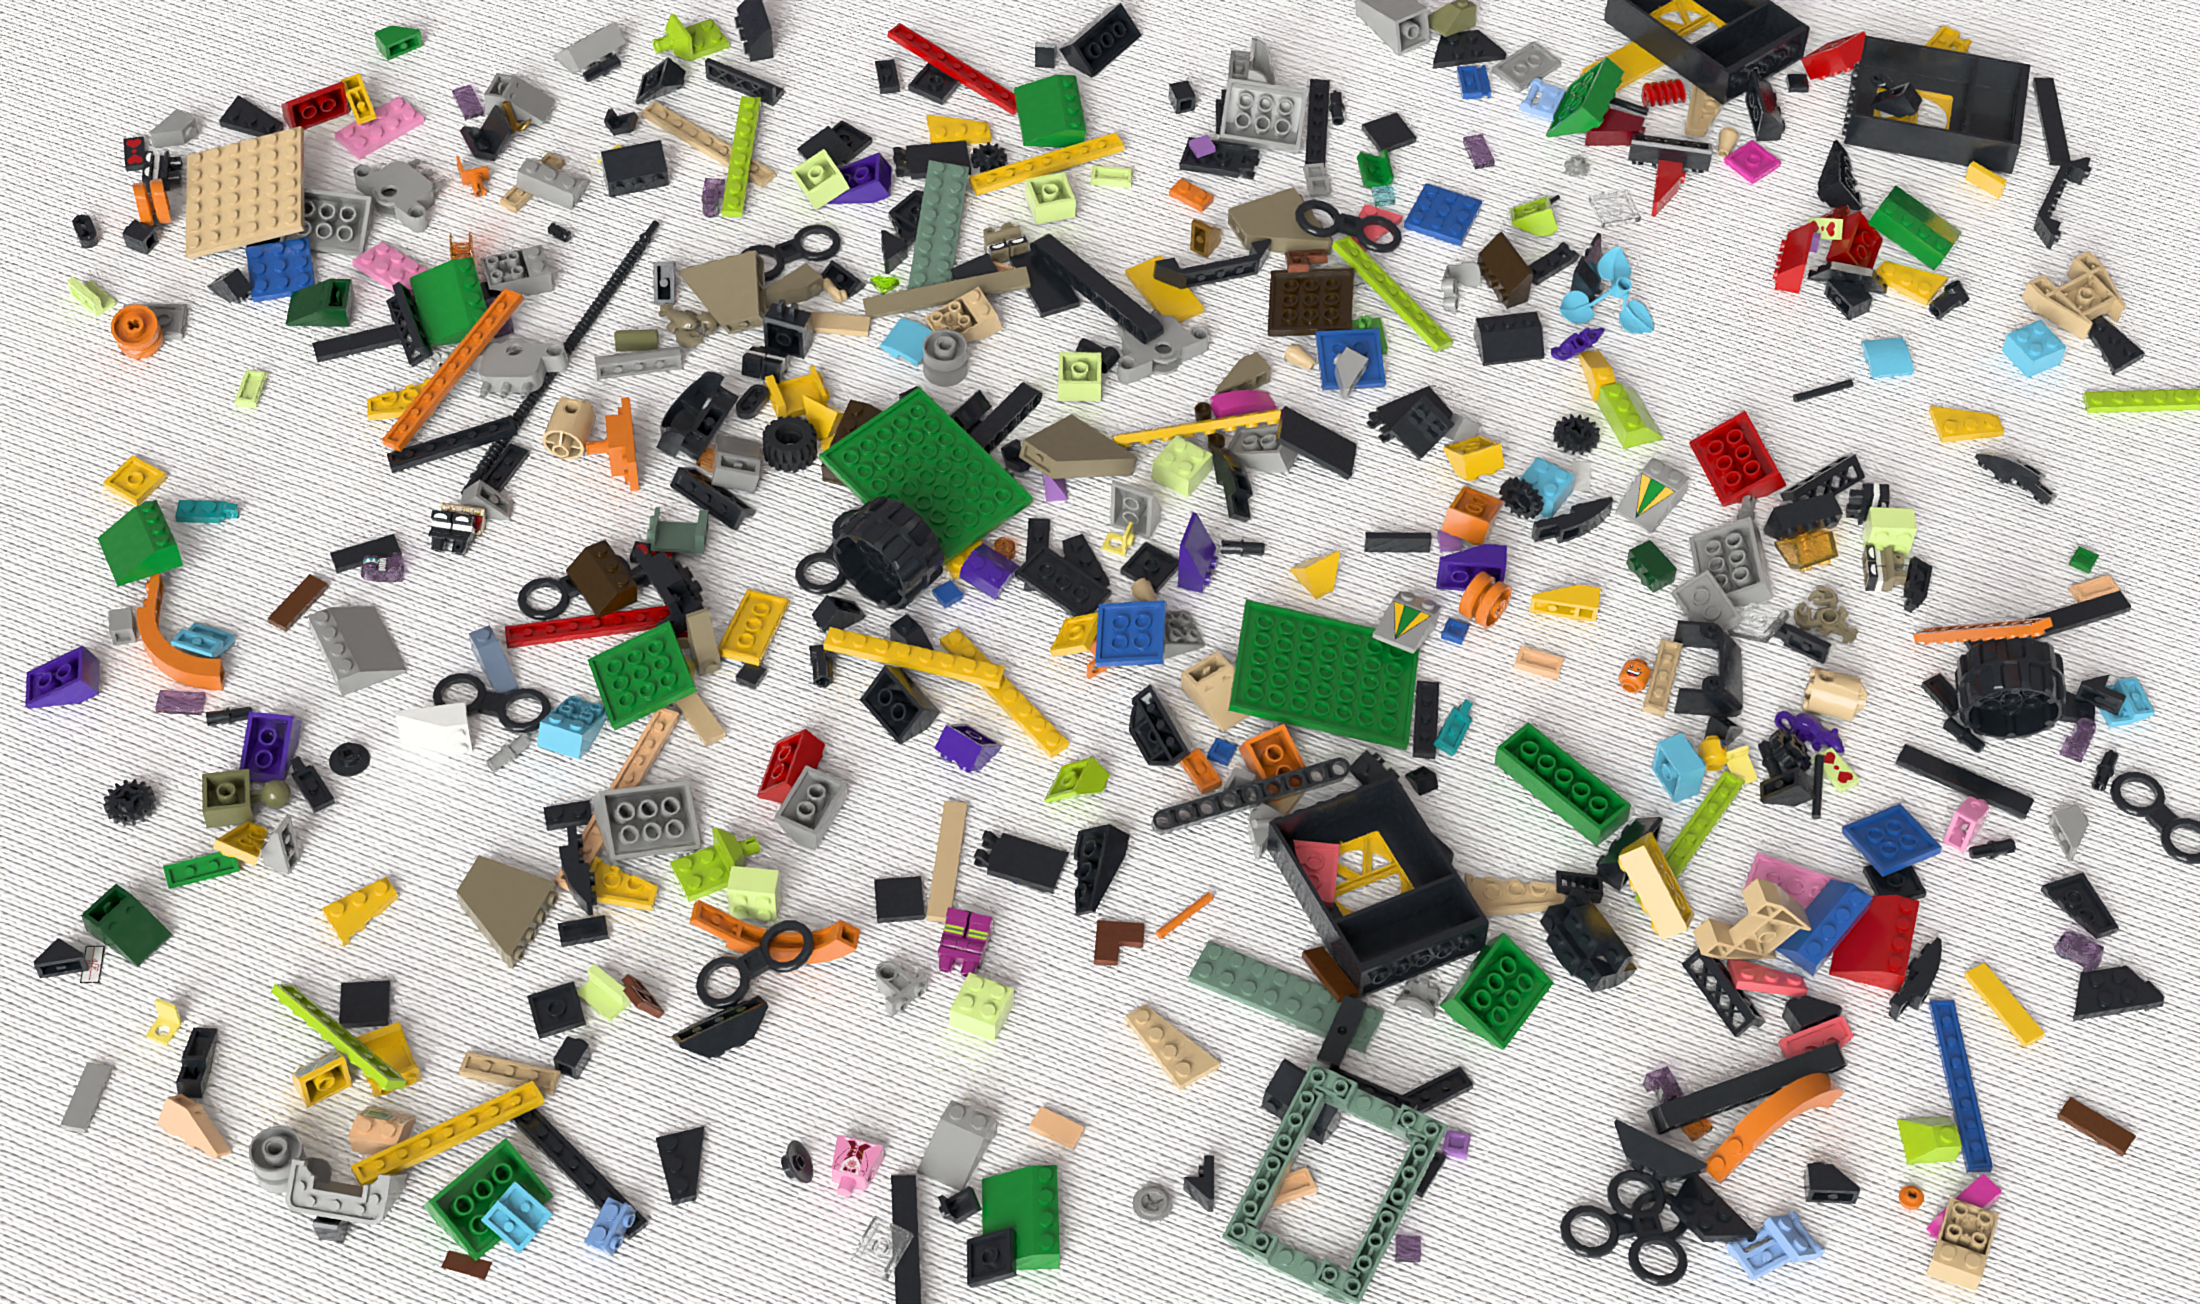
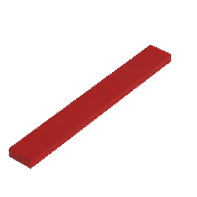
(954, 67)
(584, 627)

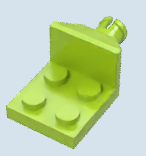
(690, 41)
(711, 867)

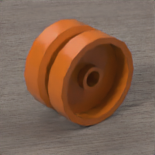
(151, 203)
(137, 331)
(1485, 600)

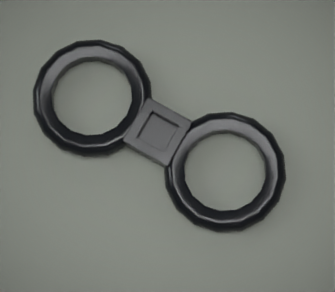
(1348, 225)
(793, 250)
(827, 557)
(563, 586)
(493, 703)
(2156, 815)
(754, 964)
(1618, 1227)
(1647, 1228)

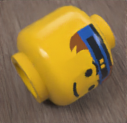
(1713, 753)

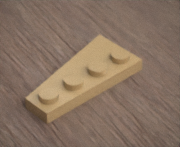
(1701, 112)
(1512, 896)
(1173, 1051)

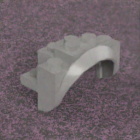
(1252, 65)

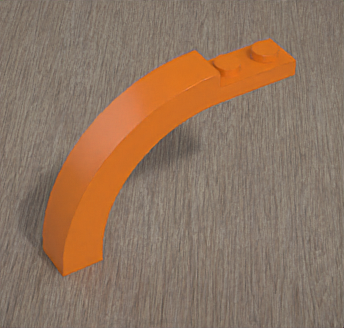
(179, 666)
(742, 937)
(1790, 1101)

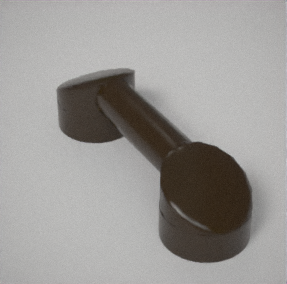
(1204, 412)

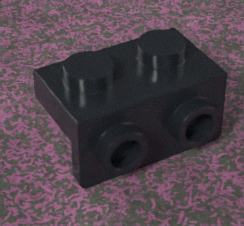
(1370, 768)

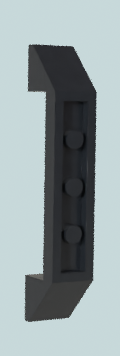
(2071, 171)
(1170, 272)

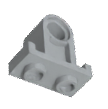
(899, 988)

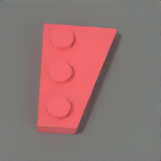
(1374, 232)
(1320, 865)
(1764, 979)
(1817, 1036)

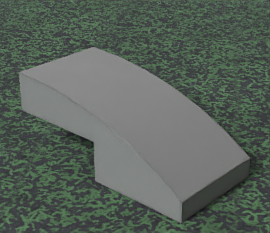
(1316, 180)

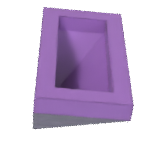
(1054, 489)

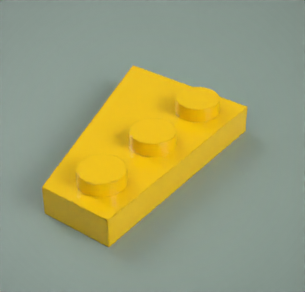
(1912, 282)
(622, 889)
(355, 910)

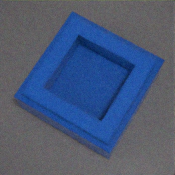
(947, 594)
(1455, 631)
(1222, 752)

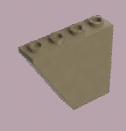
(1274, 219)
(731, 290)
(1076, 451)
(506, 905)

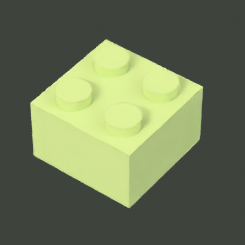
(819, 179)
(1050, 198)
(1079, 376)
(1182, 466)
(1890, 529)
(754, 893)
(981, 1006)

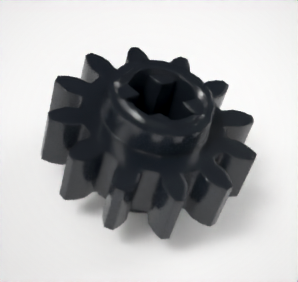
(988, 157)

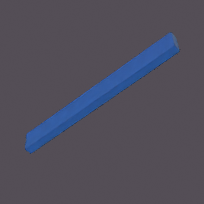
(1960, 1086)

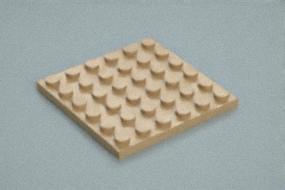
(245, 193)

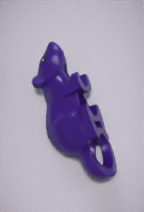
(1576, 344)
(1810, 729)

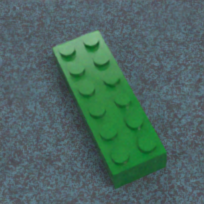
(1562, 784)

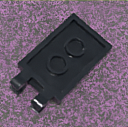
(918, 157)
(1227, 161)
(1393, 411)
(1022, 861)

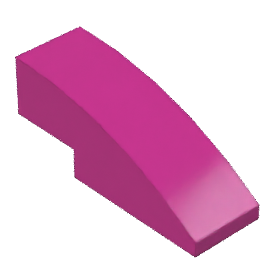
(1241, 402)
(1980, 1193)

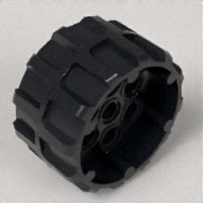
(888, 553)
(2011, 688)

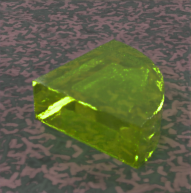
(884, 284)

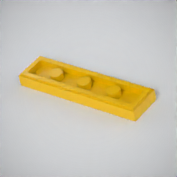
(2004, 1005)

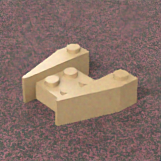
(2078, 301)
(1770, 922)

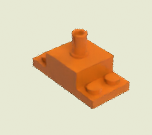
(619, 445)

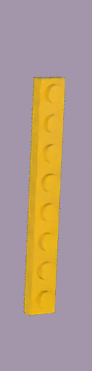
(1046, 163)
(1189, 429)
(914, 657)
(1010, 699)
(448, 1133)

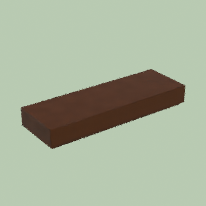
(297, 603)
(1329, 973)
(2096, 1126)

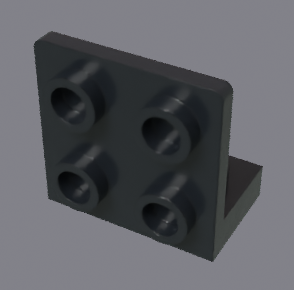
(490, 138)
(1422, 427)

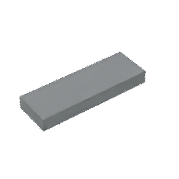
(86, 1097)

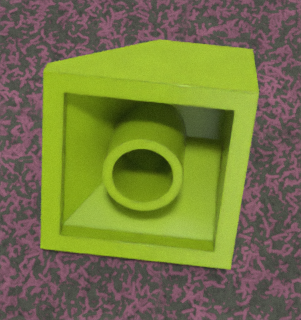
(1535, 217)
(1078, 780)
(1929, 1139)

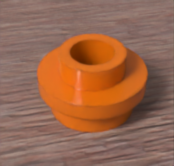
(1911, 1203)

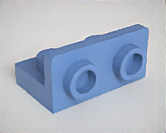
(610, 1226)

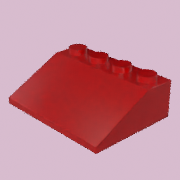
(1737, 461)
(1879, 944)

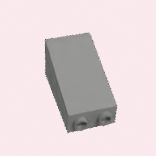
(1398, 23)

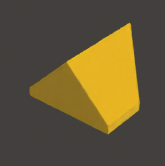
(823, 416)
(1318, 573)

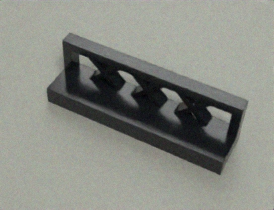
(742, 82)
(413, 325)
(1826, 475)
(709, 497)
(1724, 981)

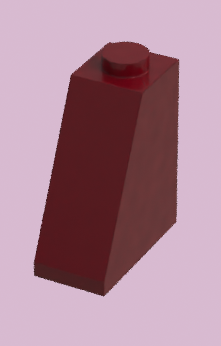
(1615, 129)

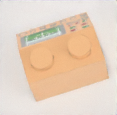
(378, 1130)

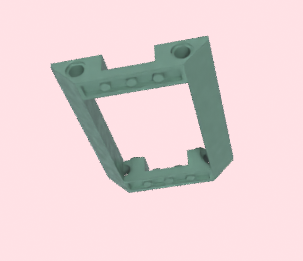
(1316, 1089)

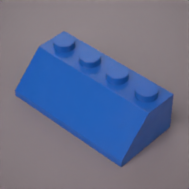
(1831, 919)

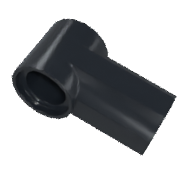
(1952, 297)
(1109, 354)
(822, 665)

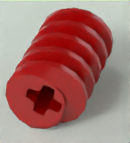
(1663, 91)

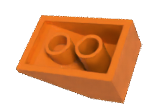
(1472, 515)
(1272, 755)

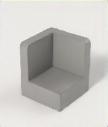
(1463, 428)
(122, 626)
(1239, 778)

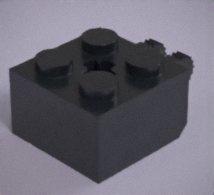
(788, 329)

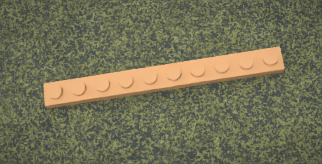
(629, 776)

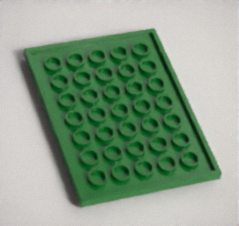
(932, 467)
(1322, 676)

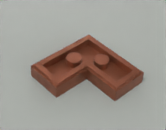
(1300, 260)
(1115, 934)
(641, 996)

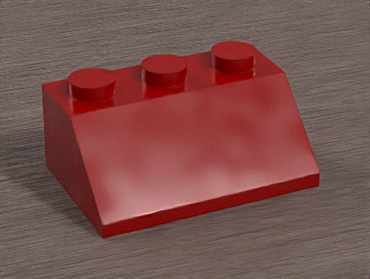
(1834, 56)
(316, 107)
(1858, 244)
(1793, 259)
(787, 763)

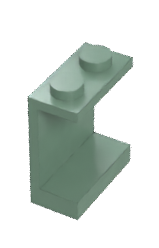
(678, 536)

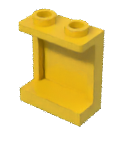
(788, 394)
(393, 1049)

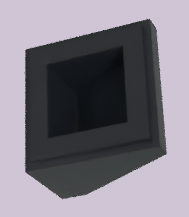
(1422, 780)

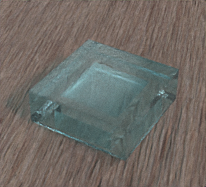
(1383, 195)

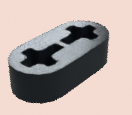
(81, 231)

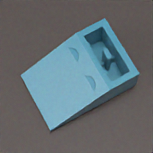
(572, 727)

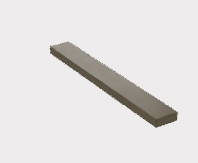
(945, 292)

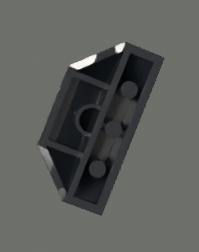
(1157, 730)
(723, 1029)
(1656, 1156)

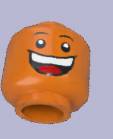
(1634, 675)

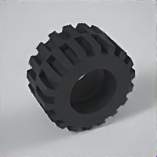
(790, 431)

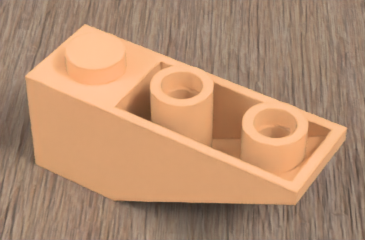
(190, 1122)

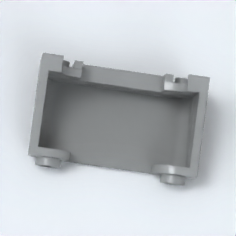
(315, 1194)

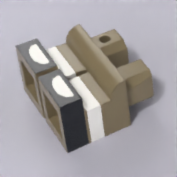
(1004, 243)
(1880, 569)

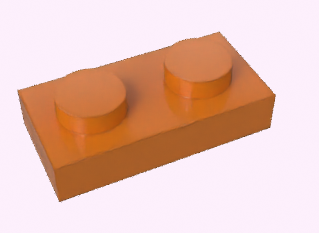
(1191, 195)
(1201, 771)

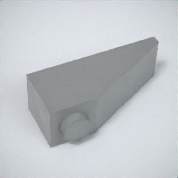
(282, 848)

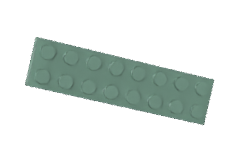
(938, 224)
(1276, 993)

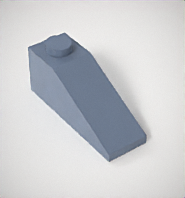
(492, 660)

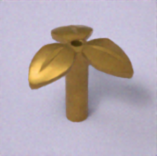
(515, 125)

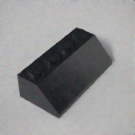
(1101, 41)
(1654, 148)

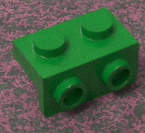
(1375, 170)

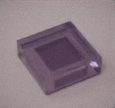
(1407, 1248)

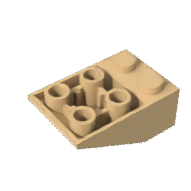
(967, 315)
(1210, 687)
(1963, 1244)

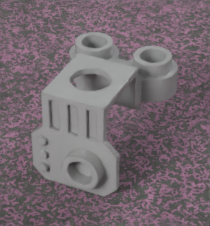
(1467, 274)

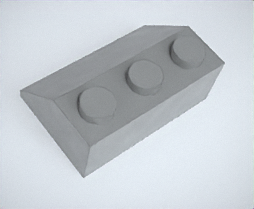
(591, 49)
(550, 183)
(811, 807)

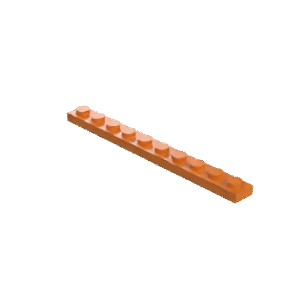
(452, 370)
(1984, 631)

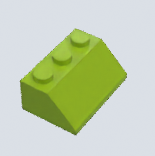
(1627, 415)

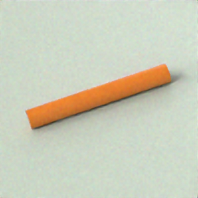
(1184, 915)

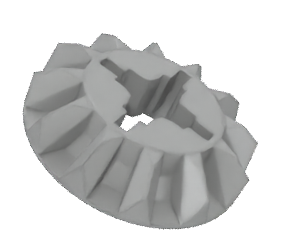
(1156, 1195)

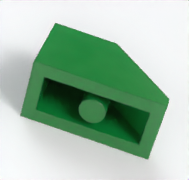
(397, 40)

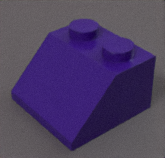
(988, 571)
(966, 747)

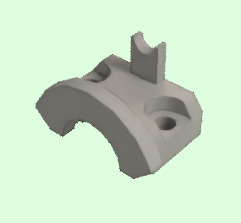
(1419, 997)

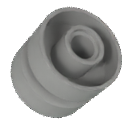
(945, 358)
(272, 1157)

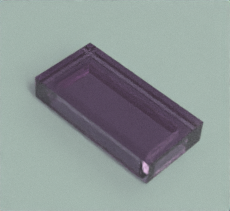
(467, 102)
(1478, 151)
(180, 702)

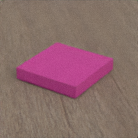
(1752, 162)

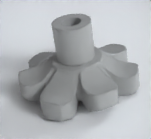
(1576, 166)
(437, 361)

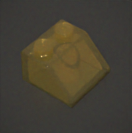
(1808, 550)

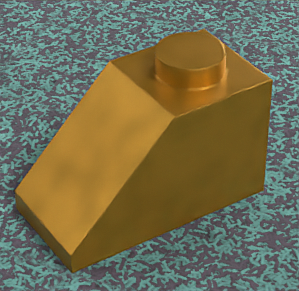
(1204, 237)

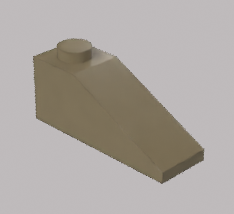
(795, 287)
(1246, 375)
(702, 642)

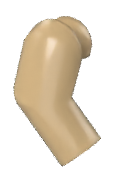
(836, 295)

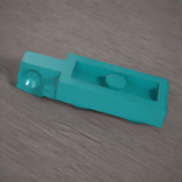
(205, 511)
(1454, 728)

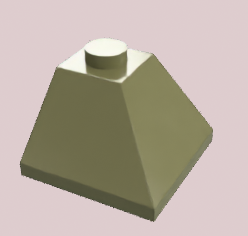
(1453, 17)

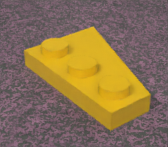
(949, 129)
(391, 403)
(1964, 425)
(243, 842)

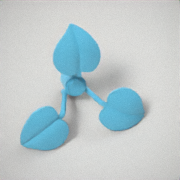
(1616, 268)

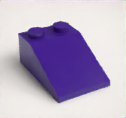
(867, 179)
(1196, 557)
(1460, 568)
(63, 680)
(269, 745)

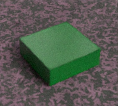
(2083, 560)

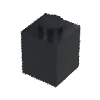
(1182, 97)
(140, 237)
(572, 1057)

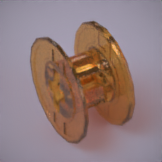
(461, 252)

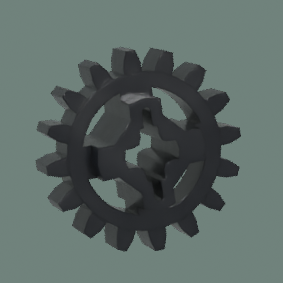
(1576, 434)
(1521, 498)
(1789, 750)
(129, 802)

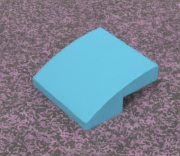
(906, 340)
(1887, 357)
(204, 640)
(2135, 707)
(516, 1217)

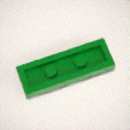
(199, 869)

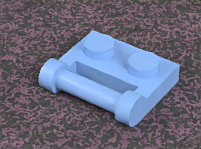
(1548, 102)
(1794, 1237)
(1761, 1259)

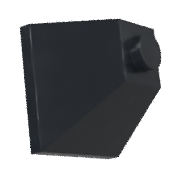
(660, 81)

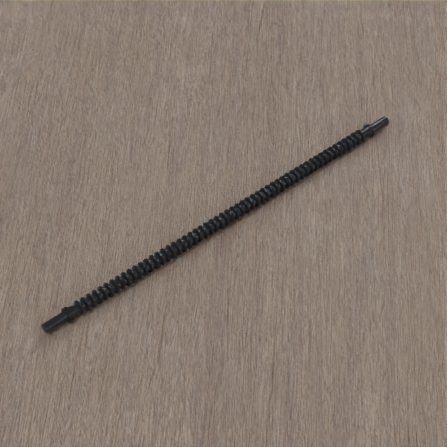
(569, 345)

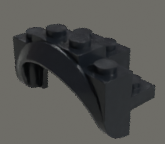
(696, 416)
(670, 583)
(1581, 935)

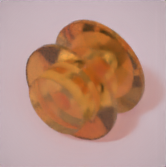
(1005, 547)

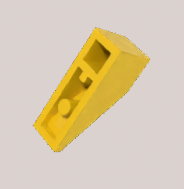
(359, 99)
(1596, 371)
(1571, 602)

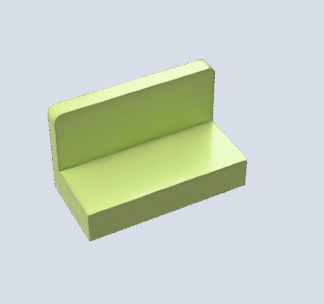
(91, 296)
(603, 994)

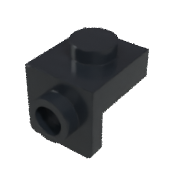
(620, 124)
(1011, 457)
(959, 1206)

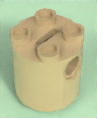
(569, 428)
(1834, 694)

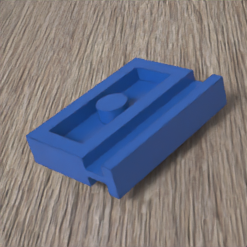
(1473, 82)

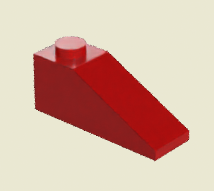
(1667, 183)

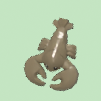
(686, 322)
(1826, 618)

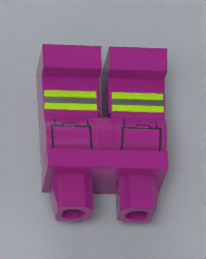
(963, 948)

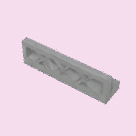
(638, 363)

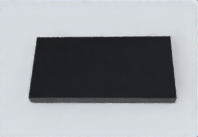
(1048, 290)
(1316, 442)
(1062, 582)

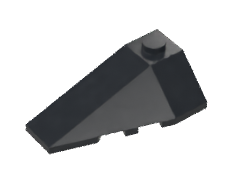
(1837, 182)
(1586, 275)
(1098, 858)

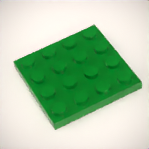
(642, 675)

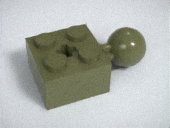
(230, 797)

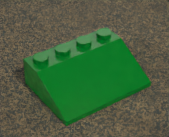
(1587, 100)
(1050, 112)
(1914, 227)
(448, 300)
(140, 544)
(1497, 992)
(475, 1191)
(1029, 1205)

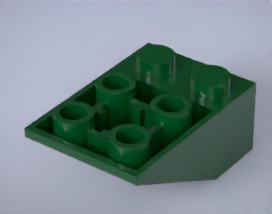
(322, 304)
(125, 925)

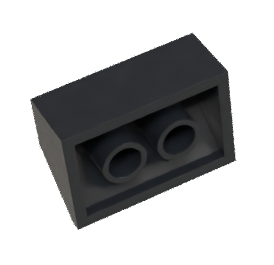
(754, 30)
(1763, 109)
(634, 168)
(1509, 338)
(1803, 517)
(899, 704)
(1609, 866)
(1281, 1093)

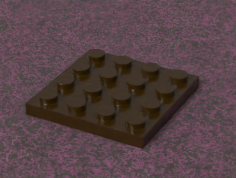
(1310, 301)

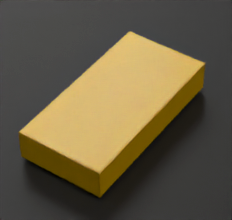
(1986, 179)

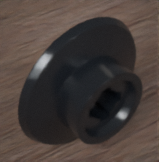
(351, 765)
(797, 1162)

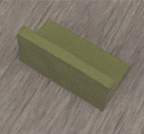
(636, 340)

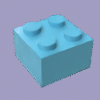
(2034, 349)
(1552, 482)
(1678, 767)

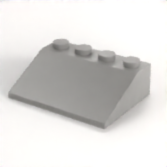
(1263, 115)
(335, 222)
(1735, 560)
(355, 647)
(647, 820)

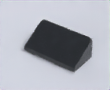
(843, 279)

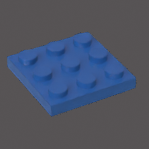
(1443, 214)
(279, 269)
(1359, 340)
(1131, 633)
(1891, 840)

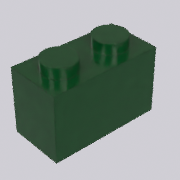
(1651, 566)

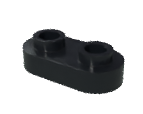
(752, 401)

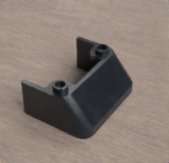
(1718, 694)

